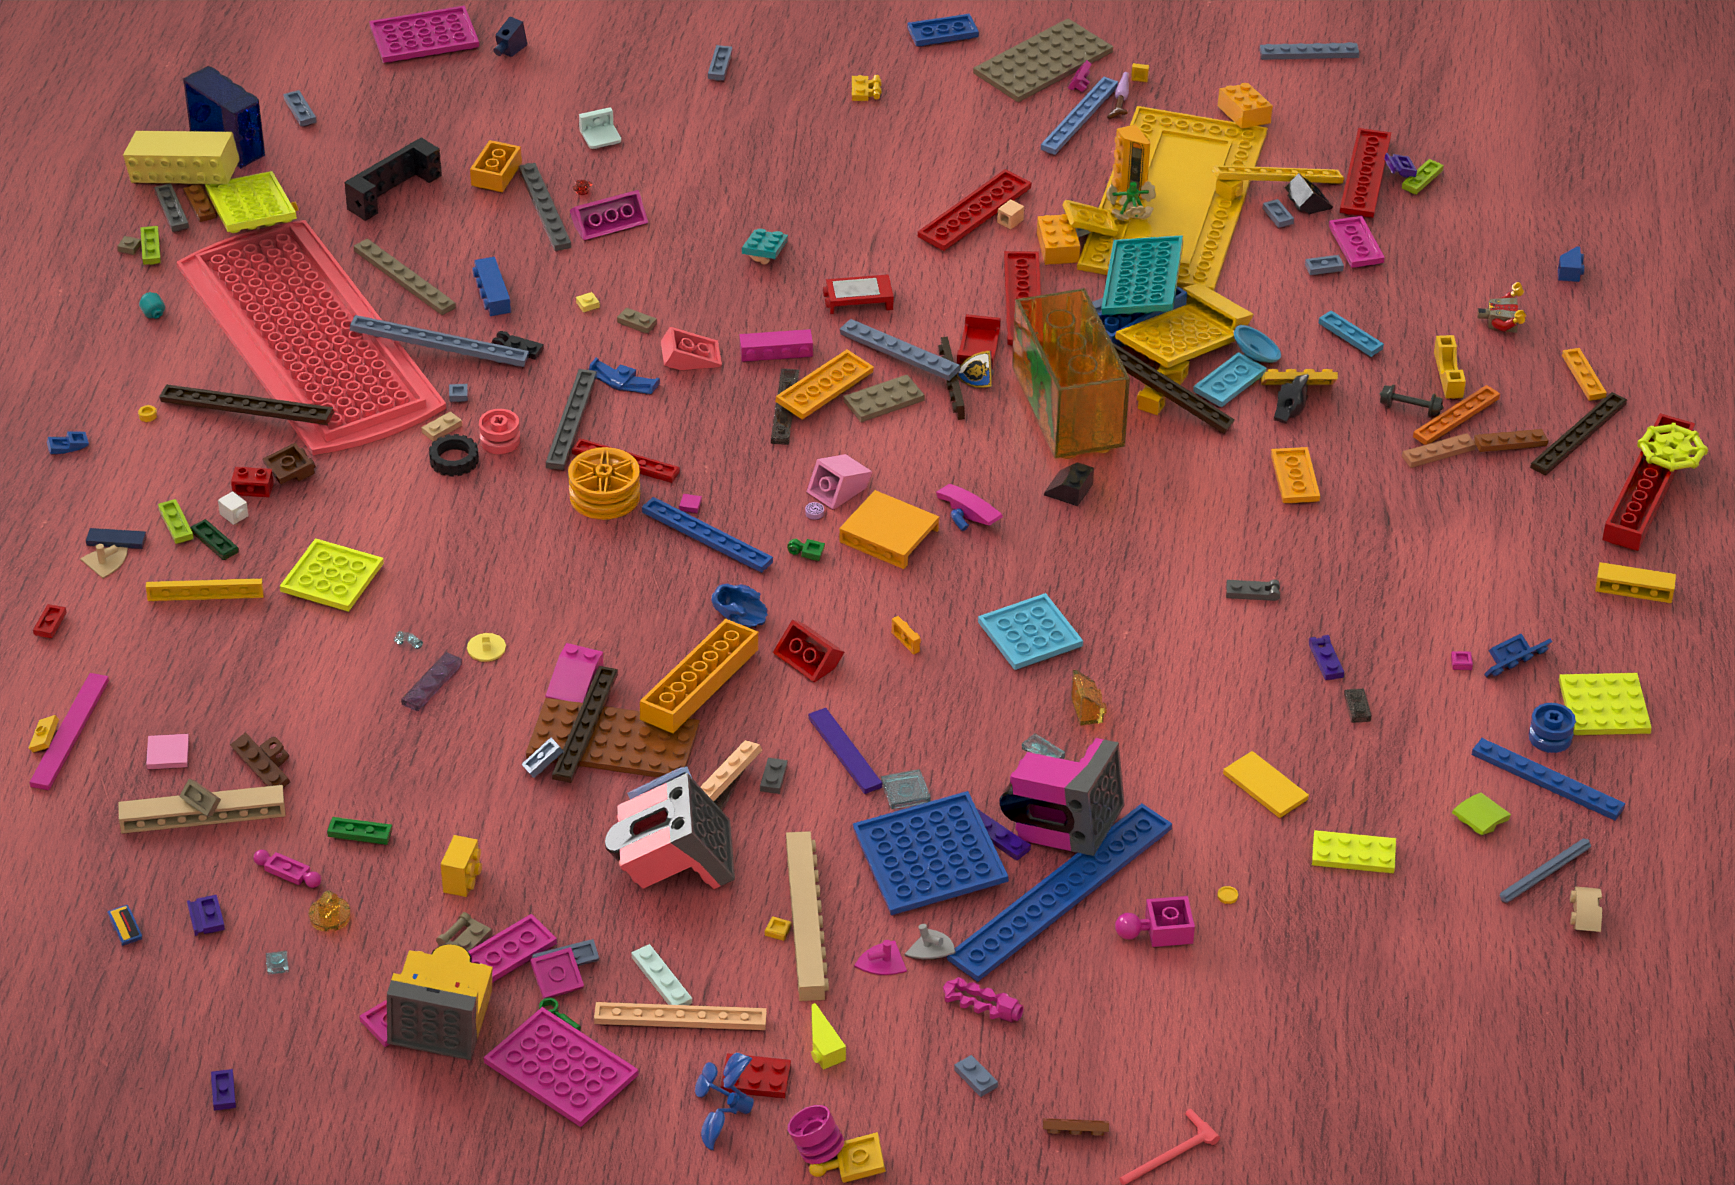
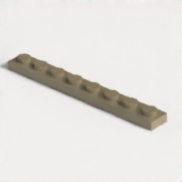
(404, 277)

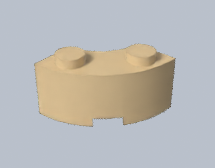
(1587, 912)

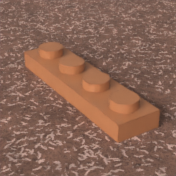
(1438, 450)

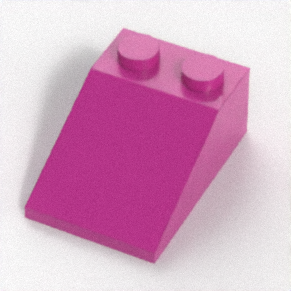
(574, 673)

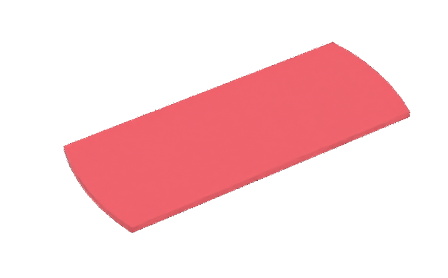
(290, 321)

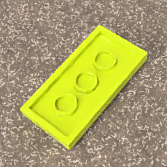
(1354, 851)

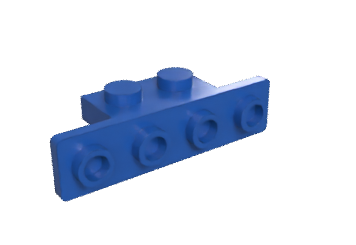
(1512, 651)

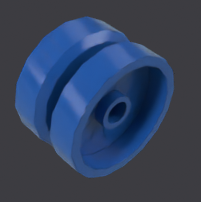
(1552, 727)

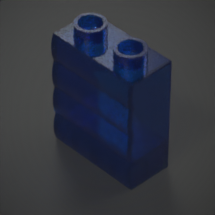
(223, 106)

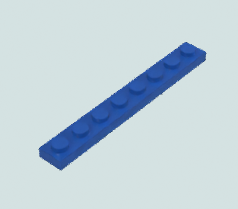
(707, 534)
(1548, 779)

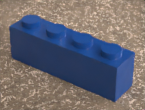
(491, 286)

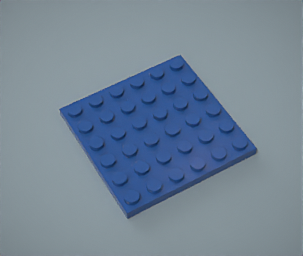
(930, 853)

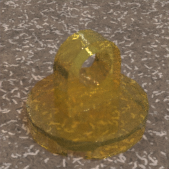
(329, 912)

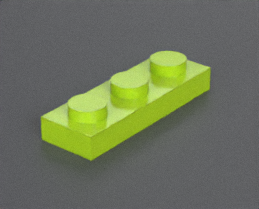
(1424, 176)
(150, 245)
(175, 521)

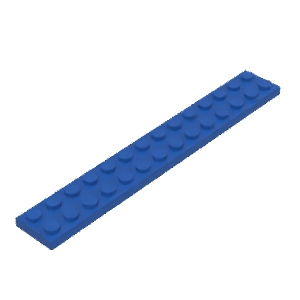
(1058, 893)

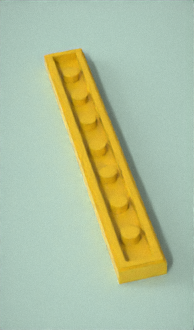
(1276, 174)

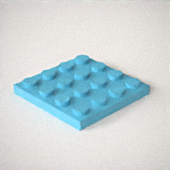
(1030, 631)

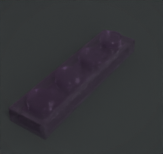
(431, 681)

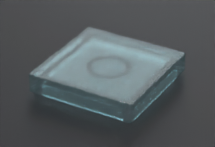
(905, 789)

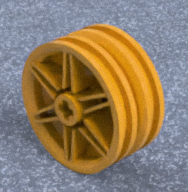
(604, 483)

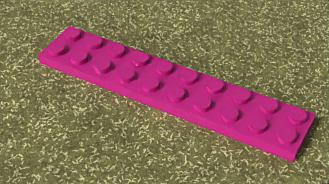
(502, 952)

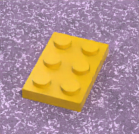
(1090, 218)

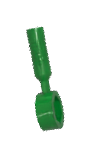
(550, 1001)

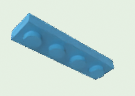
(1351, 333)

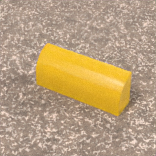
(1217, 306)

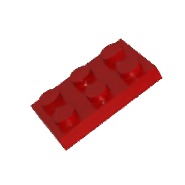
(763, 1077)

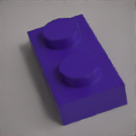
(223, 1089)

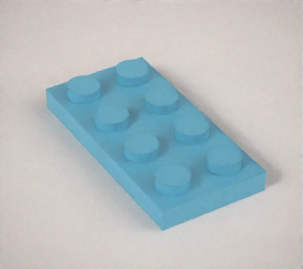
(1229, 379)

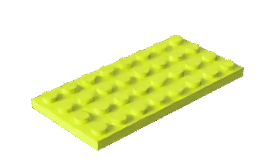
(251, 202)

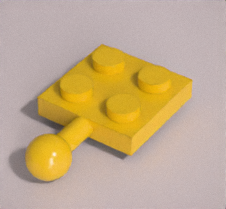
(856, 1160)

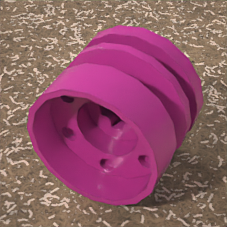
(815, 1134)

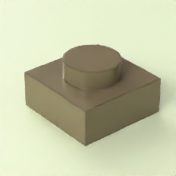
(129, 245)

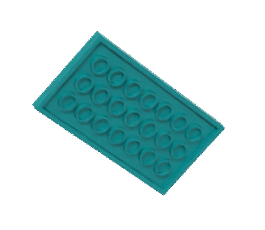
(1142, 275)

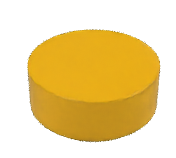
(147, 413)

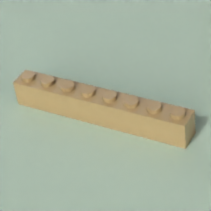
(176, 812)

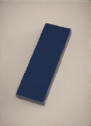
(119, 538)

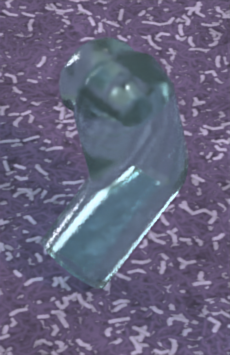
(409, 637)

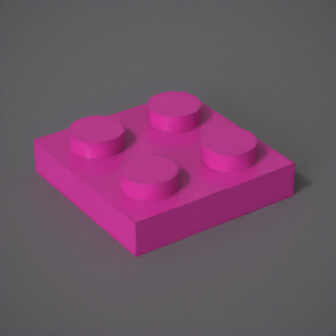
(557, 973)

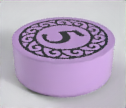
(814, 510)

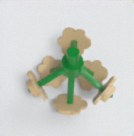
(1130, 199)

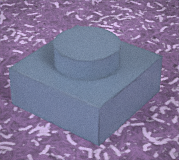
(458, 392)

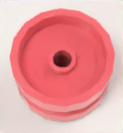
(499, 431)

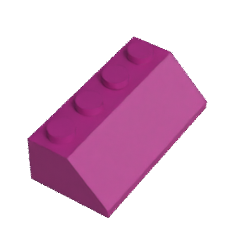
(609, 215)

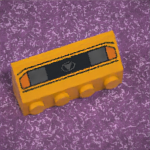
(1131, 158)

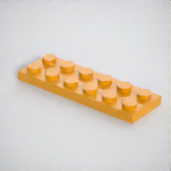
(824, 384)

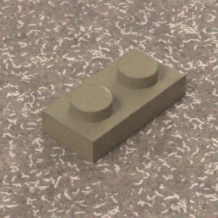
(637, 320)
(200, 797)

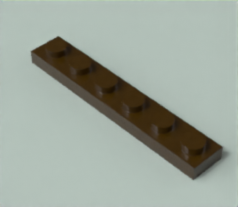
(955, 394)

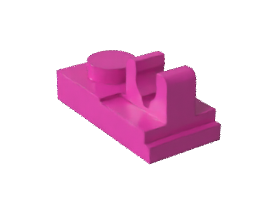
(1079, 80)

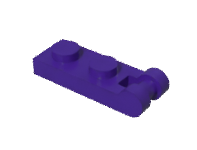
(1326, 657)

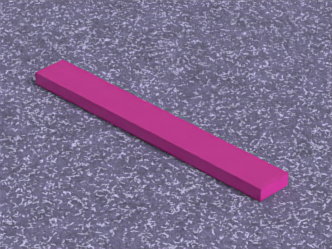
(69, 731)

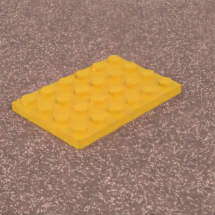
(1176, 336)

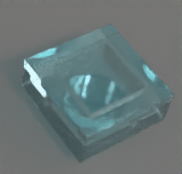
(277, 962)

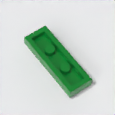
(359, 830)

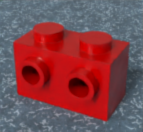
(252, 481)

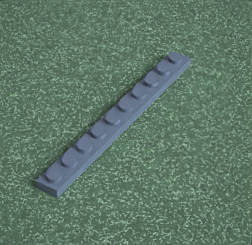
(439, 341)

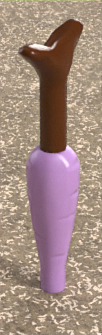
(1121, 95)

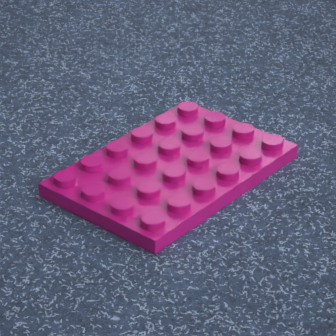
(424, 34)
(561, 1066)

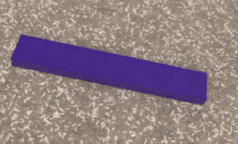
(845, 750)

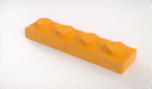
(1584, 374)

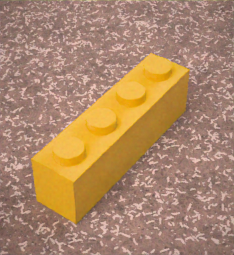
(1635, 582)

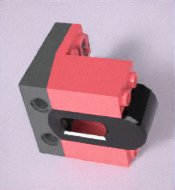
(670, 832)

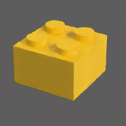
(460, 866)

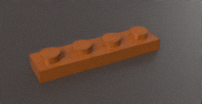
(1510, 440)

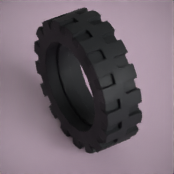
(456, 467)

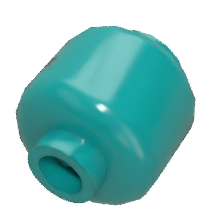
(151, 305)

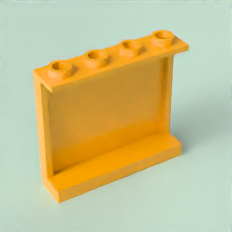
(887, 528)

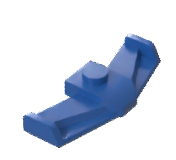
(623, 378)

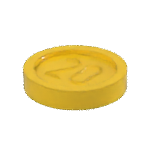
(1227, 895)

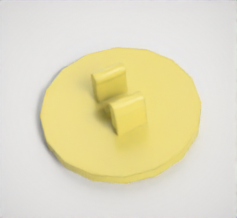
(486, 647)

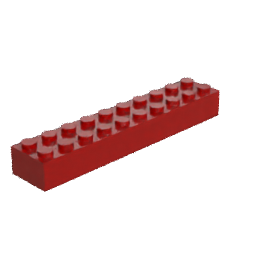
(1641, 496)

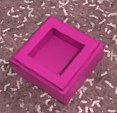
(690, 503)
(1461, 660)

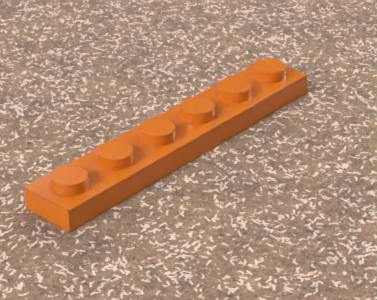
(1456, 415)

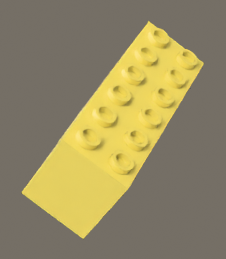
(181, 157)

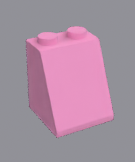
(837, 480)

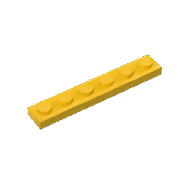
(204, 589)

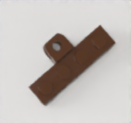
(263, 759)

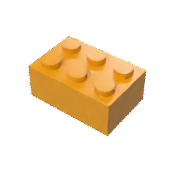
(1245, 105)
(495, 166)
(1057, 239)

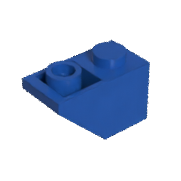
(1571, 265)

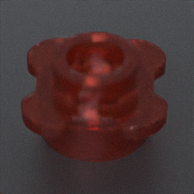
(582, 187)

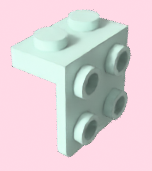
(598, 128)

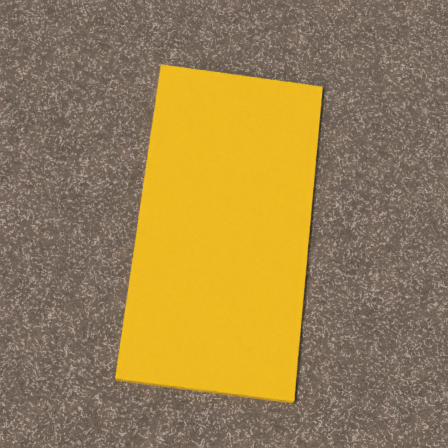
(1185, 200)

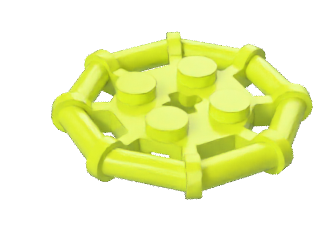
(1664, 444)

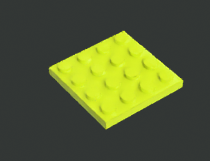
(331, 574)
(1605, 703)

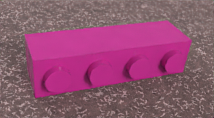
(776, 345)

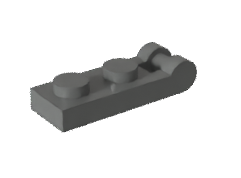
(1253, 590)

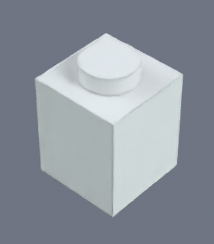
(233, 508)

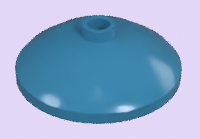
(1256, 344)

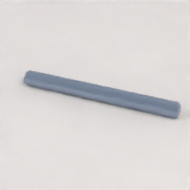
(1545, 870)

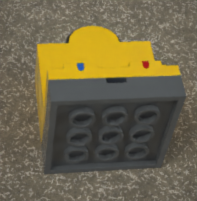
(439, 1002)

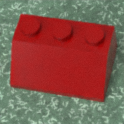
(808, 651)

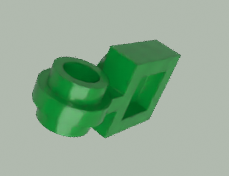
(811, 548)

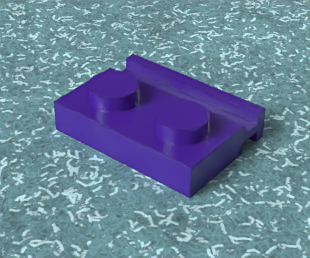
(1401, 164)
(206, 915)

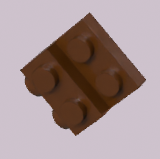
(290, 463)

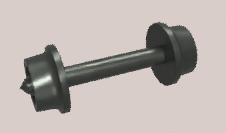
(1388, 395)

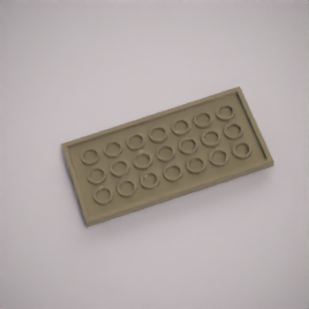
(1042, 60)

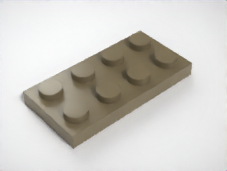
(884, 398)

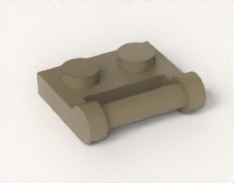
(470, 938)

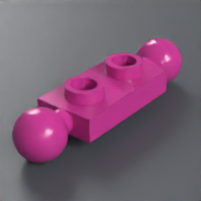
(287, 868)

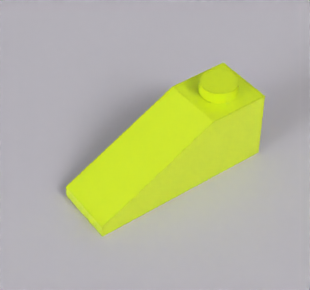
(827, 1045)

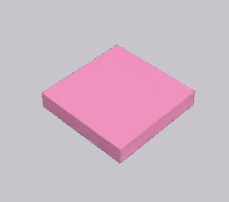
(167, 751)

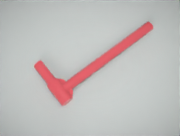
(1205, 1133)

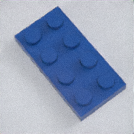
(942, 30)

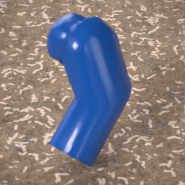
(957, 517)

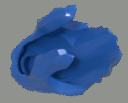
(740, 604)

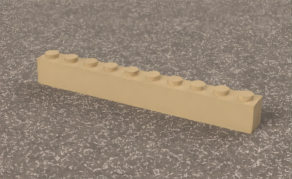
(805, 916)

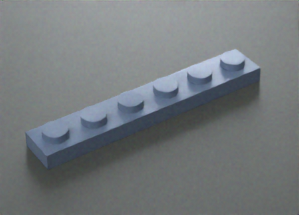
(1309, 51)

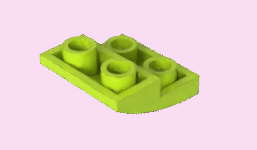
(1481, 813)

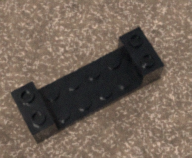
(417, 159)

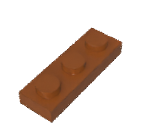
(199, 203)
(1075, 1126)

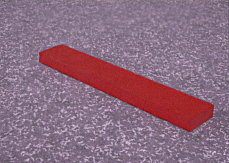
(646, 465)

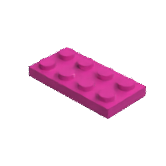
(1356, 241)

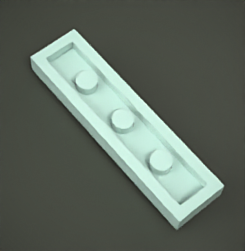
(661, 976)

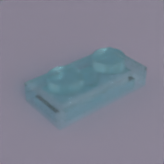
(1039, 745)

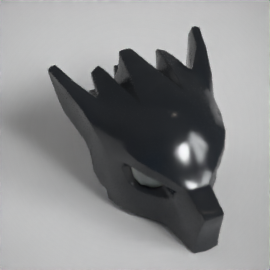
(1291, 399)

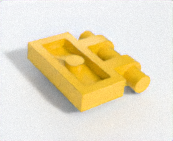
(860, 88)

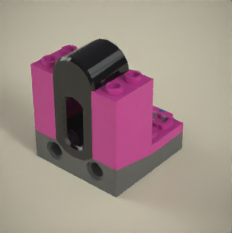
(1066, 800)

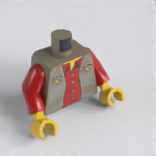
(1503, 312)

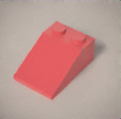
(689, 351)

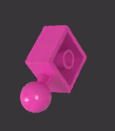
(1166, 920)

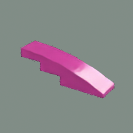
(972, 506)

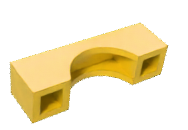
(1452, 379)
(1154, 402)

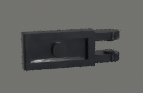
(508, 340)

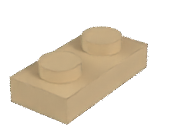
(441, 426)

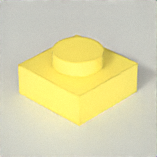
(587, 302)

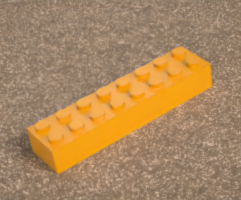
(698, 675)

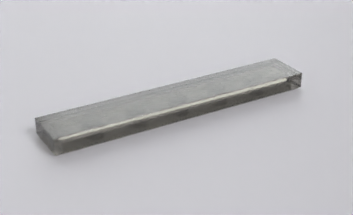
(782, 417)

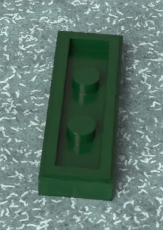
(214, 539)

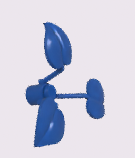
(737, 1101)

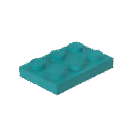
(765, 243)

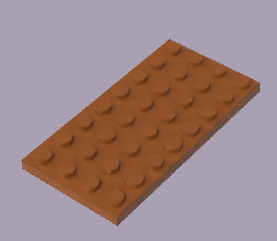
(619, 739)

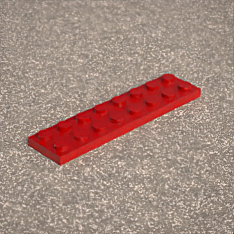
(1365, 172)
(974, 210)
(1021, 281)

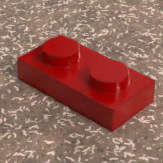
(49, 621)

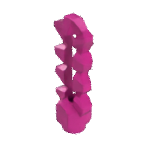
(1006, 1008)

